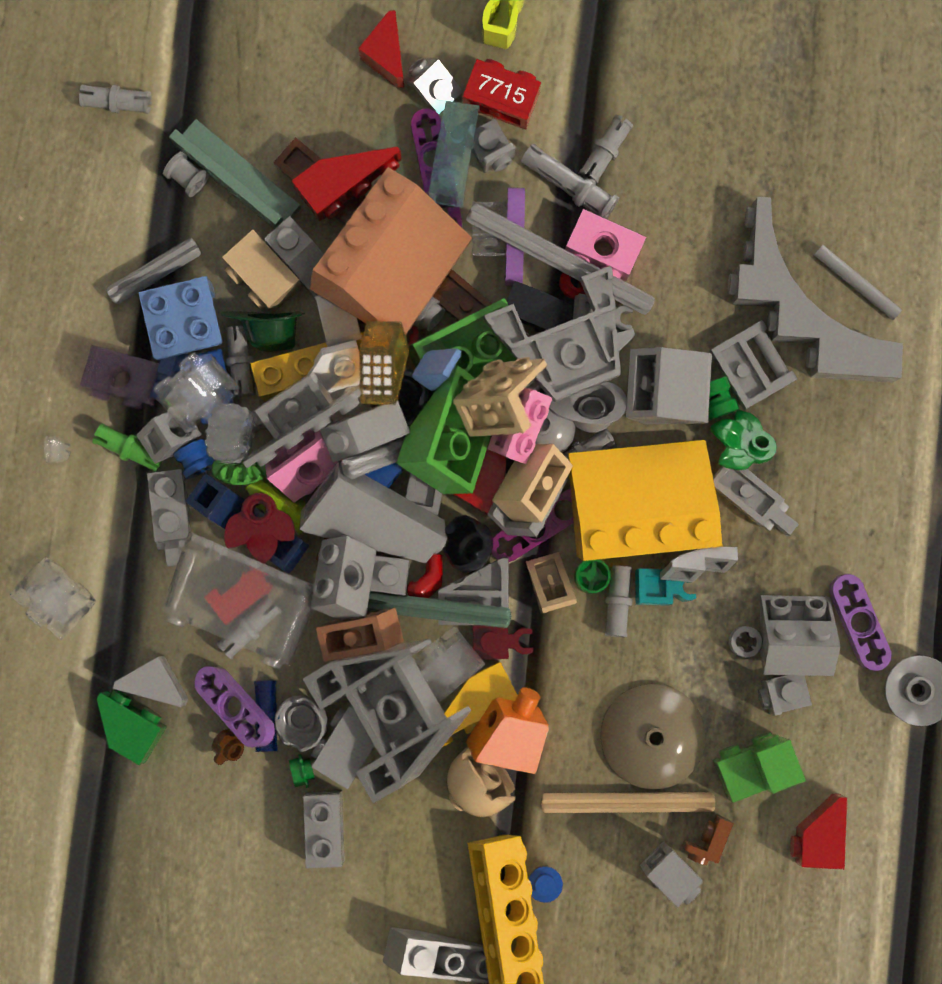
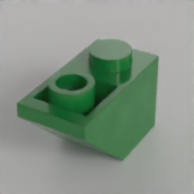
(128, 729)

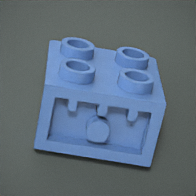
(181, 317)

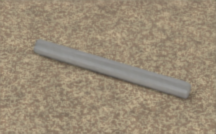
(554, 255)

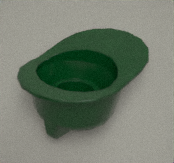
(268, 330)

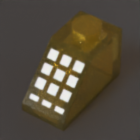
(382, 362)

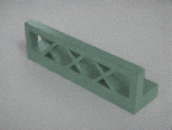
(235, 174)

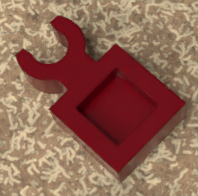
(494, 642)

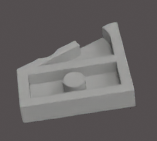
(482, 587)

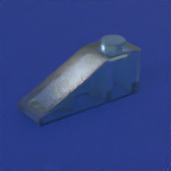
(453, 154)

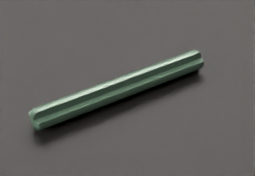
(441, 609)

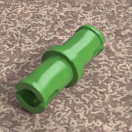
(126, 446)

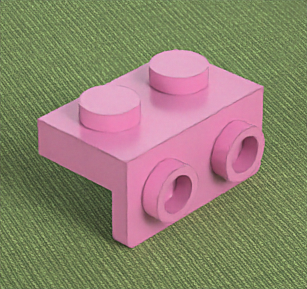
(521, 445)

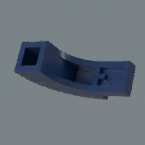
(221, 503)

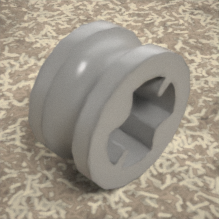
(739, 650)

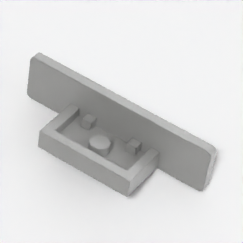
(296, 411)

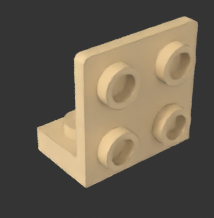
(492, 400)

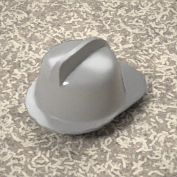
(592, 408)

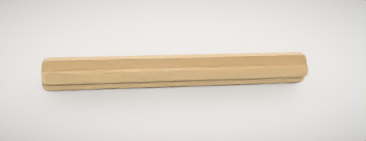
(627, 802)

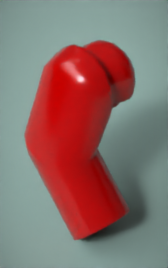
(430, 581)

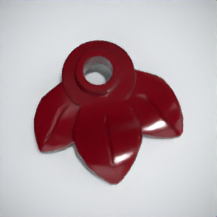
(262, 532)

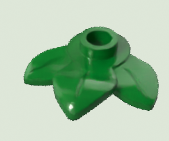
(740, 439)

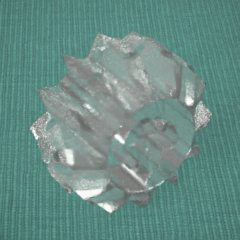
(230, 433)

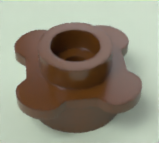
(227, 747)

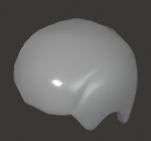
(301, 722)

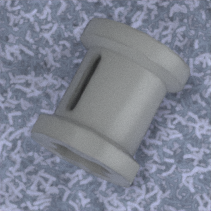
(185, 174)

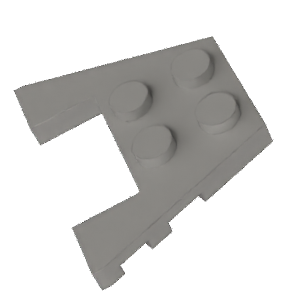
(576, 352)

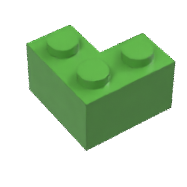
(763, 766)

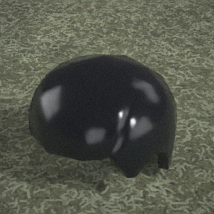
(468, 543)

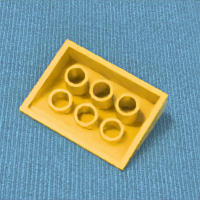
(643, 500)

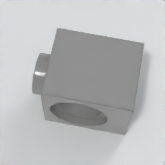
(164, 437)

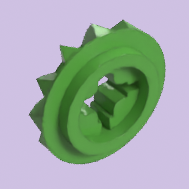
(237, 473)

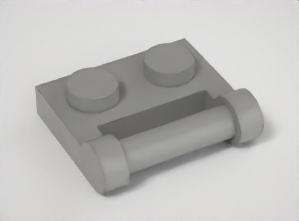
(743, 369)

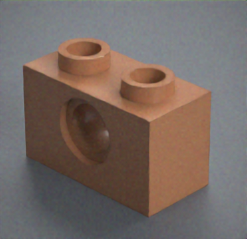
(360, 635)

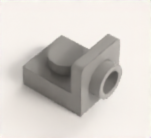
(492, 147)
(784, 694)

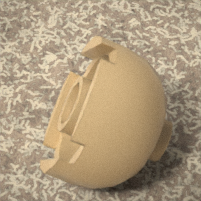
(478, 786)

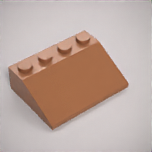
(390, 254)

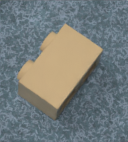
(261, 271)
(533, 486)

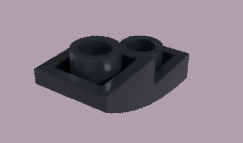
(538, 307)

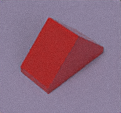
(382, 50)

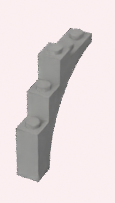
(796, 319)

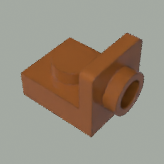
(715, 838)

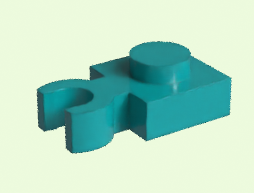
(654, 591)

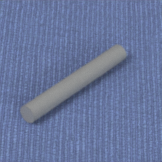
(858, 282)

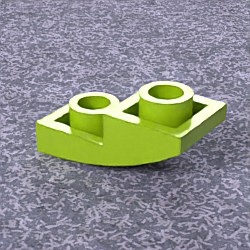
(282, 501)

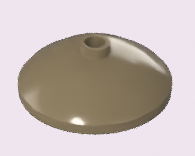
(632, 721)

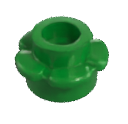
(301, 771)

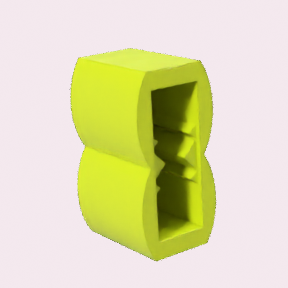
(500, 22)

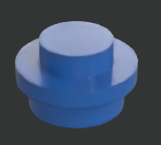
(545, 884)

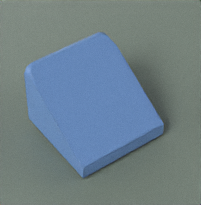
(436, 367)

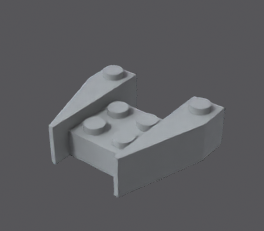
(394, 710)

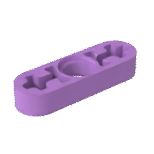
(514, 256)
(861, 649)
(249, 709)

